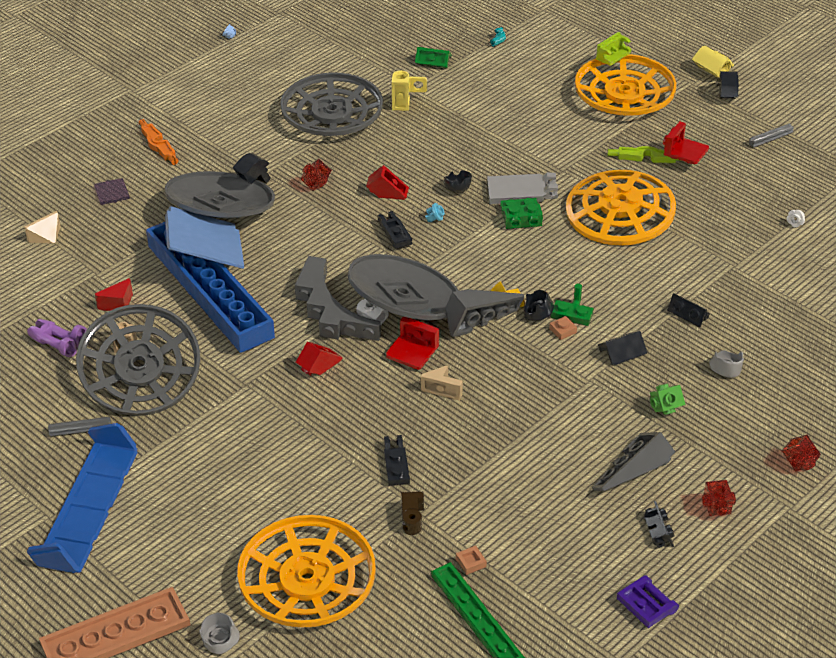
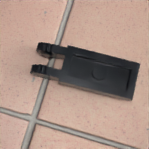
(395, 230)
(396, 462)

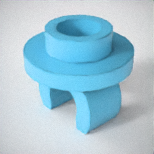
(435, 212)

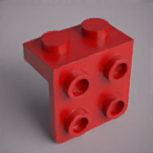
(681, 148)
(414, 344)

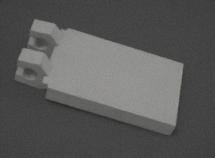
(522, 187)

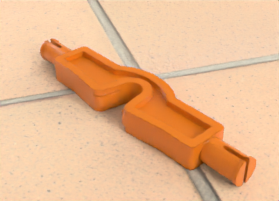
(156, 142)

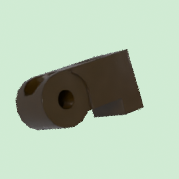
(411, 517)

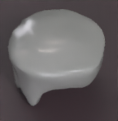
(727, 363)
(219, 633)

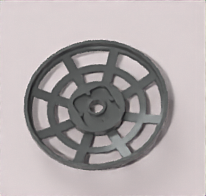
(331, 108)
(138, 350)

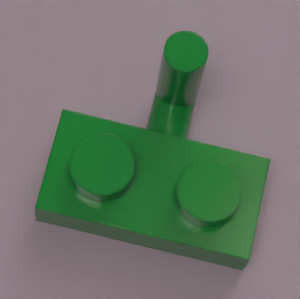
(573, 311)

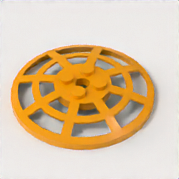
(626, 89)
(611, 205)
(306, 563)

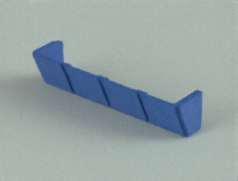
(88, 501)

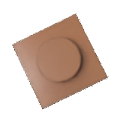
(563, 328)
(471, 560)

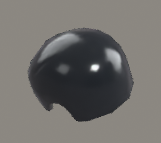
(458, 183)

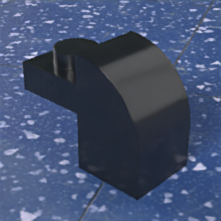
(728, 84)
(252, 167)

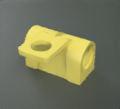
(712, 61)
(401, 86)

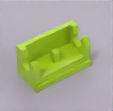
(613, 49)

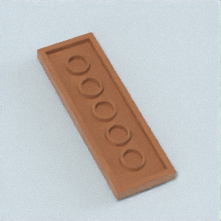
(119, 628)

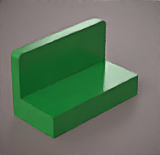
(432, 57)

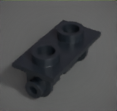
(687, 310)
(657, 518)

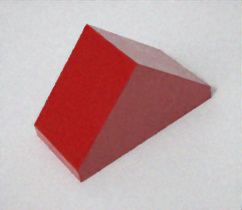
(114, 296)

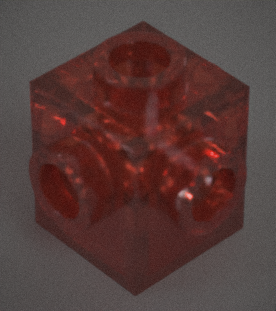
(315, 174)
(801, 453)
(718, 498)

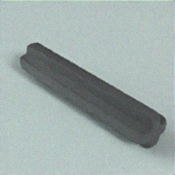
(771, 135)
(76, 426)

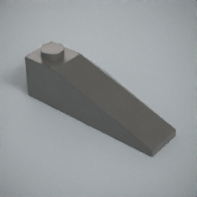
(477, 307)
(640, 456)

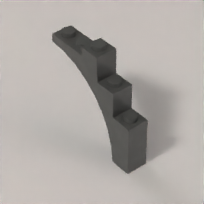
(332, 316)

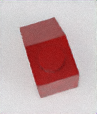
(387, 184)
(317, 358)

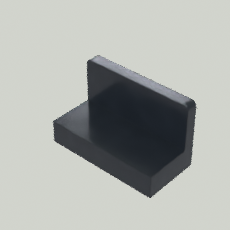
(624, 347)

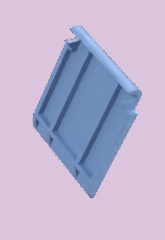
(203, 237)

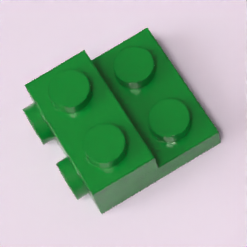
(521, 213)

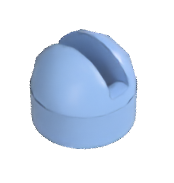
(229, 32)

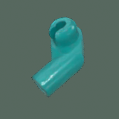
(499, 37)

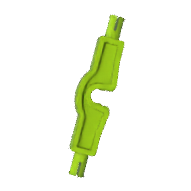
(637, 154)

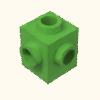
(666, 398)

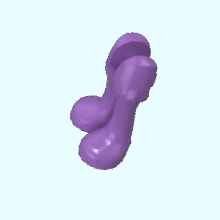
(46, 330)

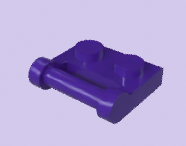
(643, 605)

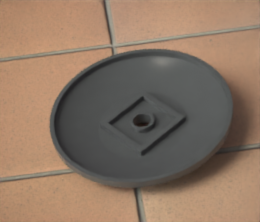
(219, 194)
(401, 286)

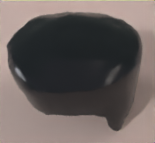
(538, 306)

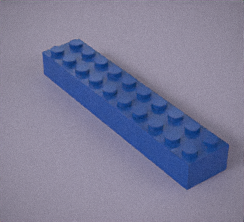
(216, 293)

